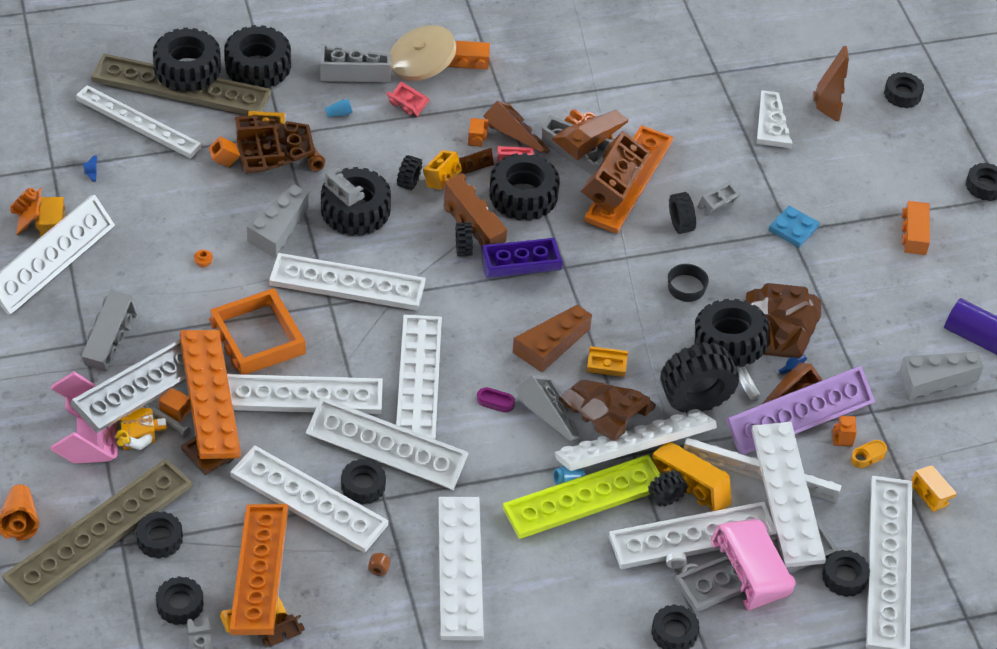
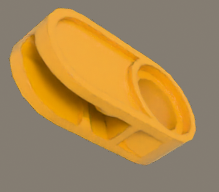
(872, 451)

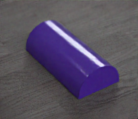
(521, 258)
(973, 324)

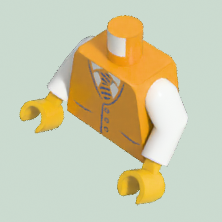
(139, 429)

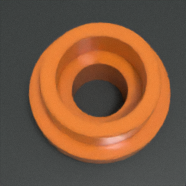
(203, 258)

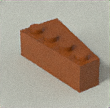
(467, 207)
(552, 338)

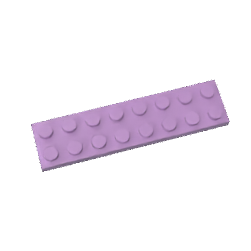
(804, 407)

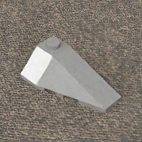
(543, 399)

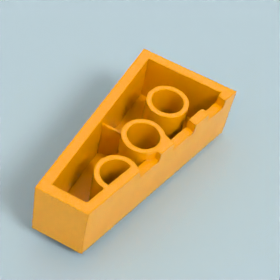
(702, 478)

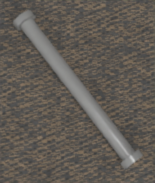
(183, 430)

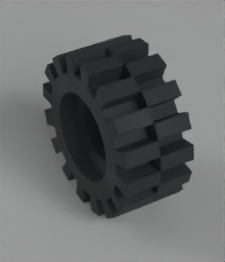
(409, 172)
(464, 239)
(667, 488)

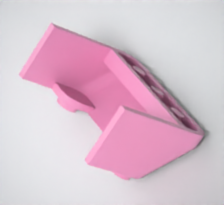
(87, 444)

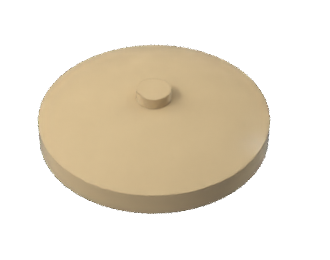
(422, 53)

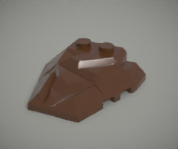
(271, 144)
(790, 316)
(606, 405)

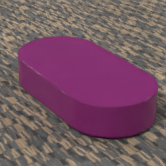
(495, 399)

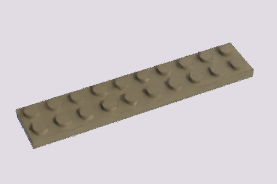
(140, 77)
(96, 532)

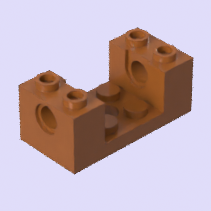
(617, 173)

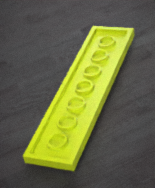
(581, 497)

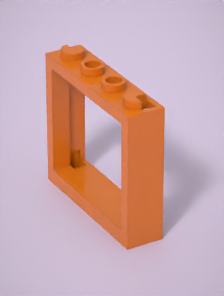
(266, 358)

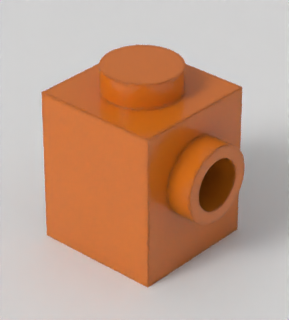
(224, 151)
(175, 404)

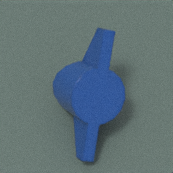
(90, 168)
(791, 363)

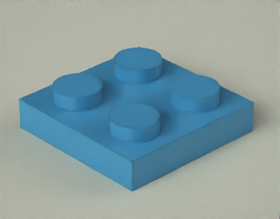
(794, 226)

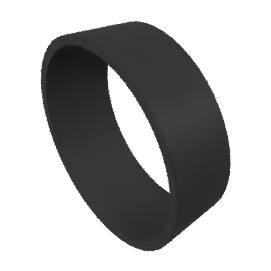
(692, 270)

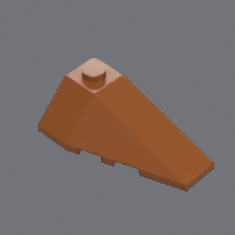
(831, 86)
(509, 121)
(798, 378)

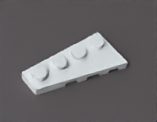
(772, 122)

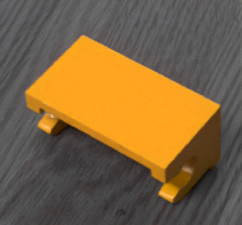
(932, 488)

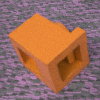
(477, 131)
(844, 431)

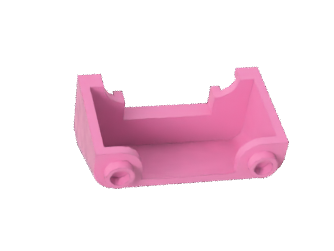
(755, 561)

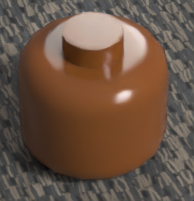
(379, 564)

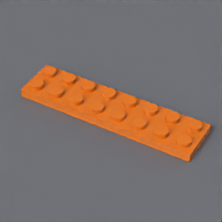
(658, 145)
(209, 394)
(259, 570)

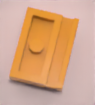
(607, 361)

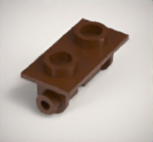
(476, 161)
(288, 626)

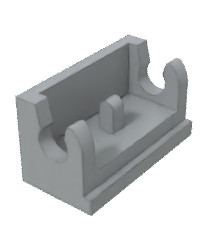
(343, 188)
(718, 197)

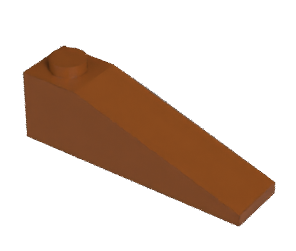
(585, 136)

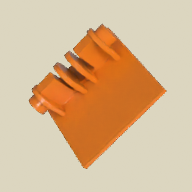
(27, 208)

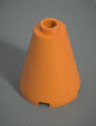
(19, 514)

